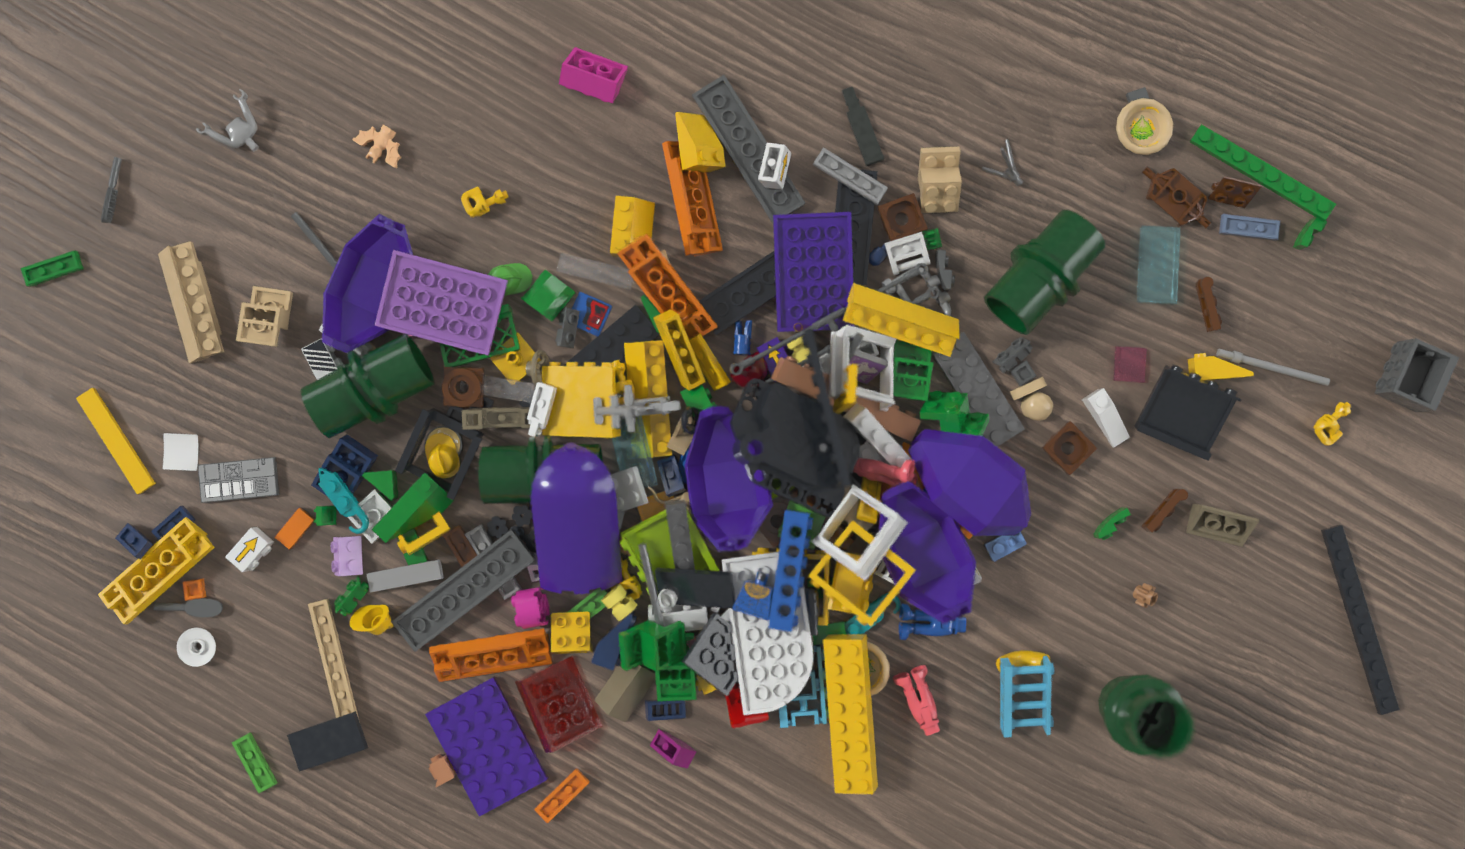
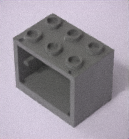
(1416, 375)

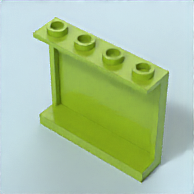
(656, 535)

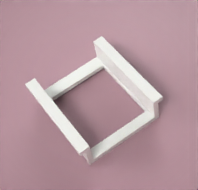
(840, 360)
(877, 548)

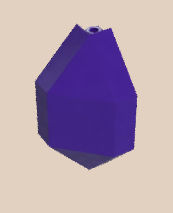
(358, 284)
(973, 482)
(718, 486)
(935, 550)

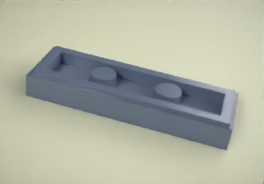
(1249, 227)

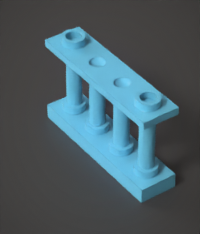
(1008, 689)

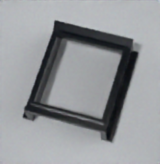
(417, 437)

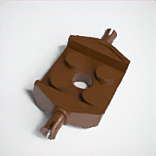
(1162, 193)

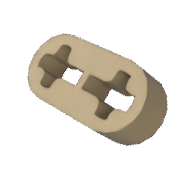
(1028, 388)

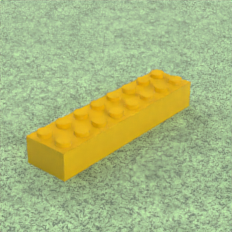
(850, 713)

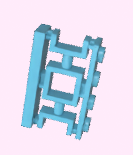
(817, 685)

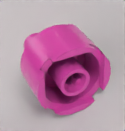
(530, 608)

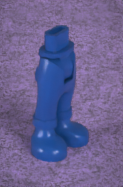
(935, 627)

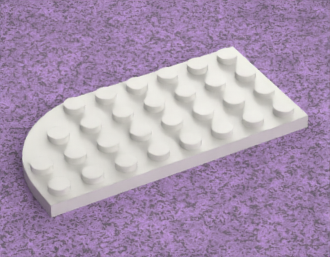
(768, 661)

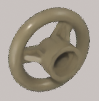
(534, 368)

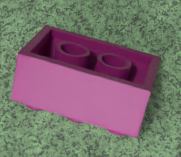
(592, 75)

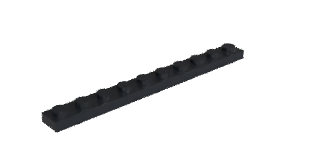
(1360, 619)

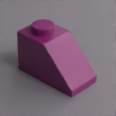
(673, 749)

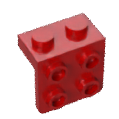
(735, 710)

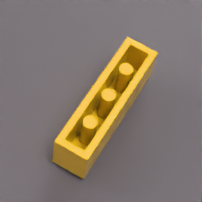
(679, 349)

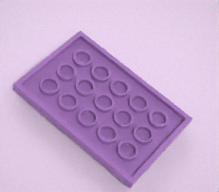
(441, 302)

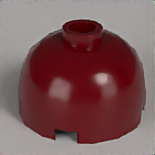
(758, 370)

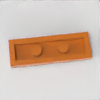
(561, 795)

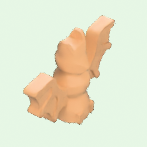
(382, 141)

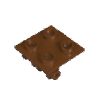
(1234, 191)

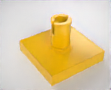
(514, 363)

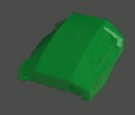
(548, 295)

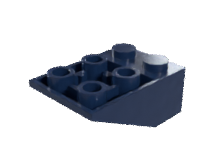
(608, 649)

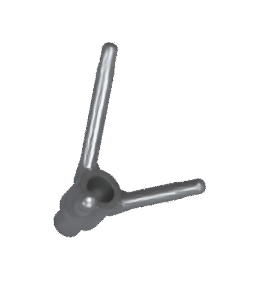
(1011, 173)

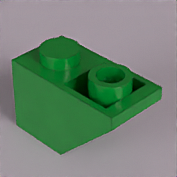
(698, 398)

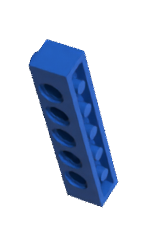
(777, 619)

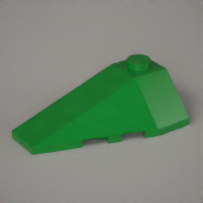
(413, 509)

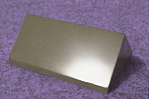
(1220, 524)
(625, 691)

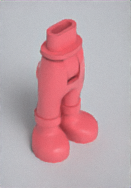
(880, 471)
(924, 710)

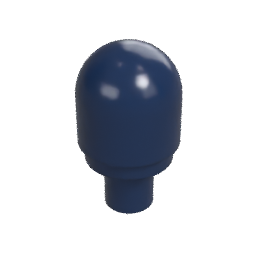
(877, 255)

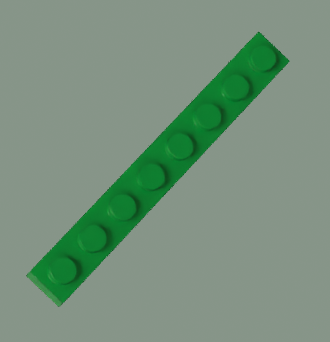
(1263, 173)

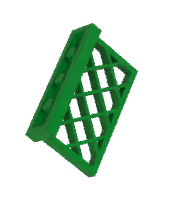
(506, 312)

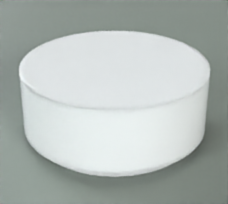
(667, 598)

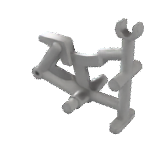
(632, 408)

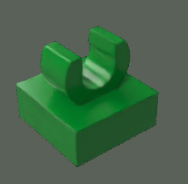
(932, 239)
(325, 515)

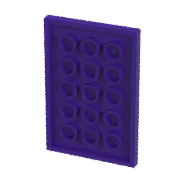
(812, 267)
(486, 746)

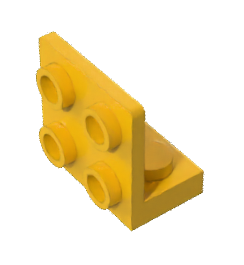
(570, 633)

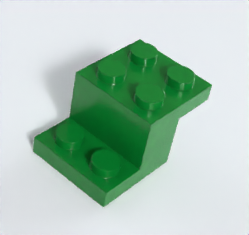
(911, 371)
(954, 413)
(652, 645)
(677, 680)

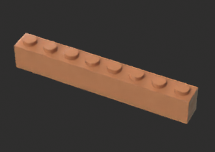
(800, 379)

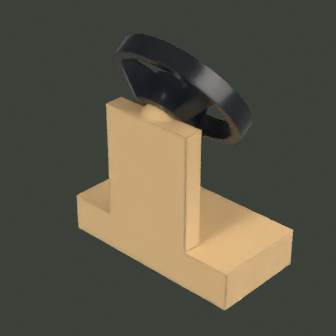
(684, 431)

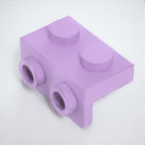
(347, 556)

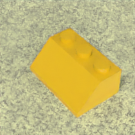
(630, 220)
(851, 586)

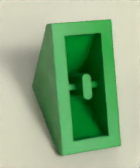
(385, 482)

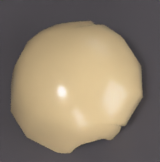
(1037, 406)

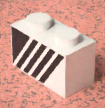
(321, 358)

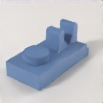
(1004, 545)

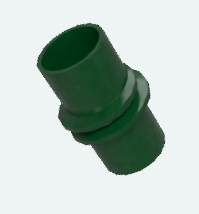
(1045, 271)
(367, 386)
(509, 471)
(1163, 730)

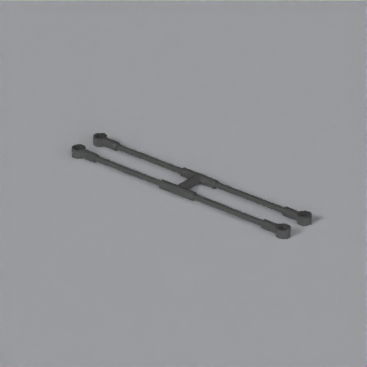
(830, 320)

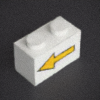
(774, 166)
(250, 550)

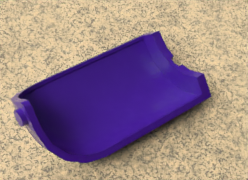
(576, 522)

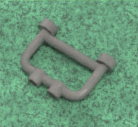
(931, 281)

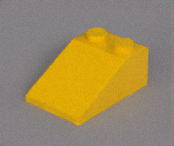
(698, 144)

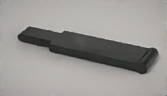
(862, 128)

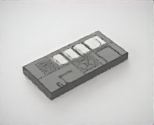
(238, 479)

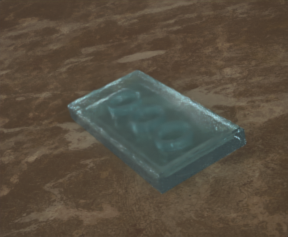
(1158, 265)
(633, 451)

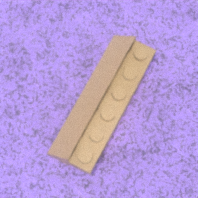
(191, 301)

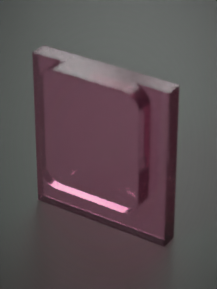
(1129, 364)

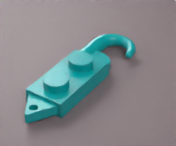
(342, 498)
(853, 626)

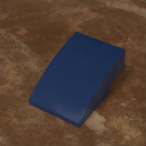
(349, 461)

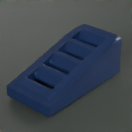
(648, 710)

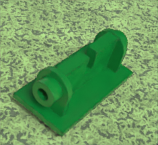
(354, 589)

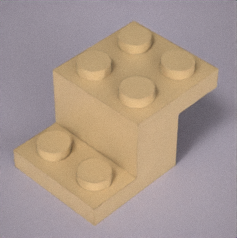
(939, 179)
(264, 316)

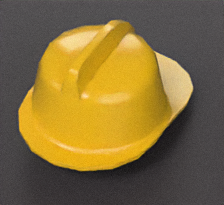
(442, 455)
(371, 619)

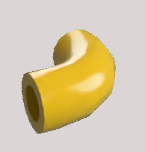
(1023, 658)

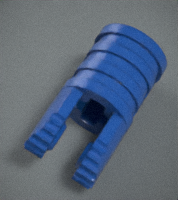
(742, 342)

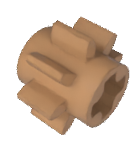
(1145, 595)

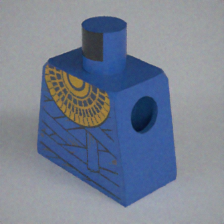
(755, 597)

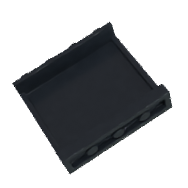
(1186, 411)

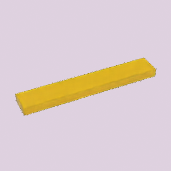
(115, 441)

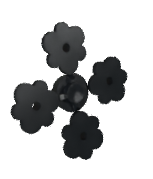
(520, 521)

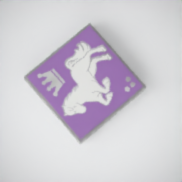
(868, 366)

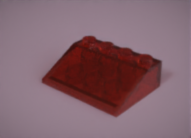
(558, 704)

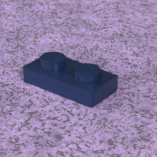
(671, 475)
(171, 521)
(134, 541)

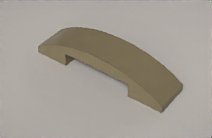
(495, 417)

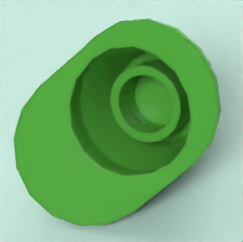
(517, 274)

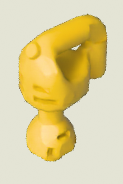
(482, 205)
(619, 386)
(1330, 424)
(629, 582)

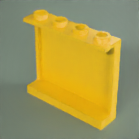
(573, 403)

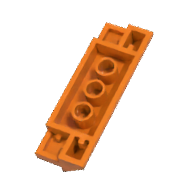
(692, 205)
(664, 285)
(491, 655)

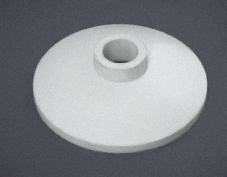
(188, 650)

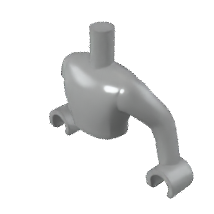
(238, 130)

